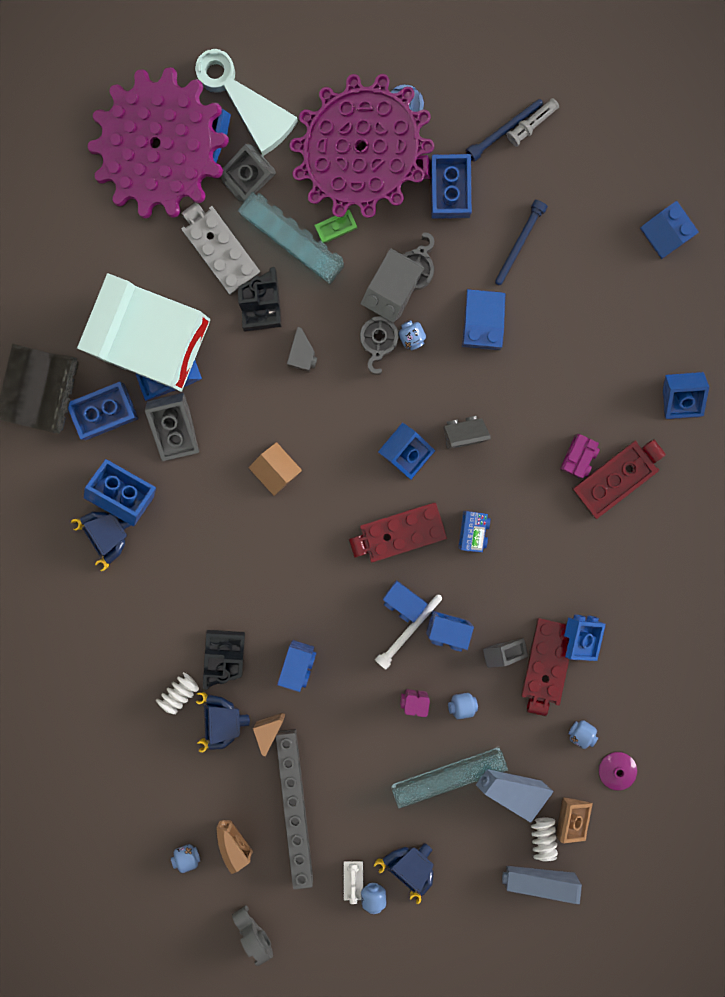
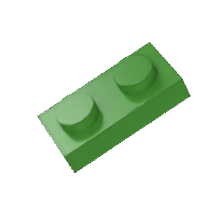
(335, 227)

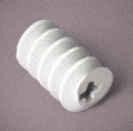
(178, 695)
(545, 839)

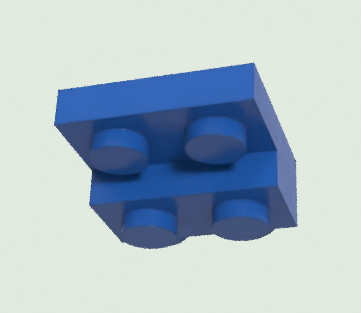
(584, 637)

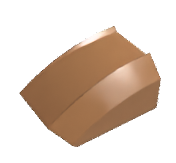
(232, 846)

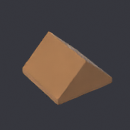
(275, 468)
(266, 730)
(573, 820)

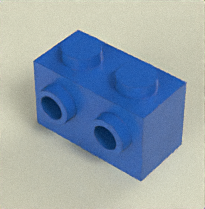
(404, 601)

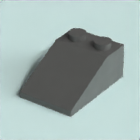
(392, 285)
(172, 426)
(465, 433)

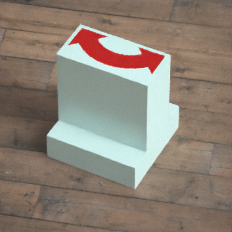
(144, 332)

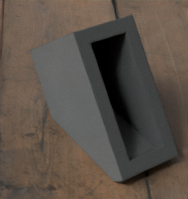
(302, 354)
(505, 653)

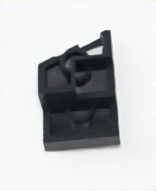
(260, 302)
(223, 657)

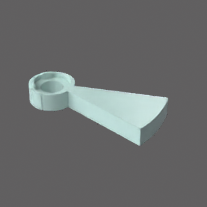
(264, 120)

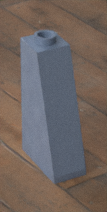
(515, 792)
(543, 883)

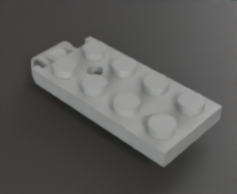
(223, 252)

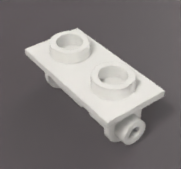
(353, 880)

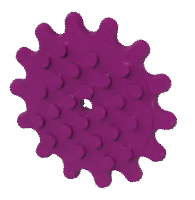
(356, 117)
(185, 146)

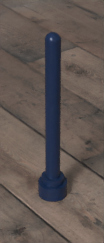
(477, 149)
(538, 209)

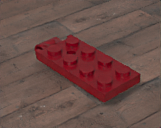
(612, 481)
(406, 532)
(548, 659)

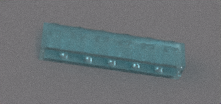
(291, 238)
(447, 777)

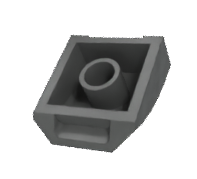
(246, 172)

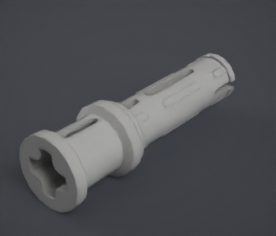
(525, 127)

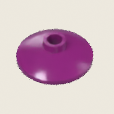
(611, 764)

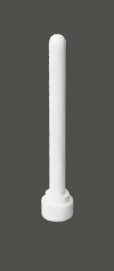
(385, 659)

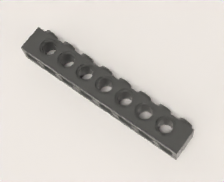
(294, 809)

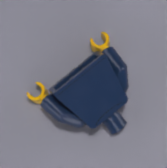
(105, 534)
(221, 722)
(410, 868)

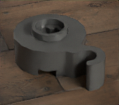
(421, 257)
(378, 348)
(254, 938)

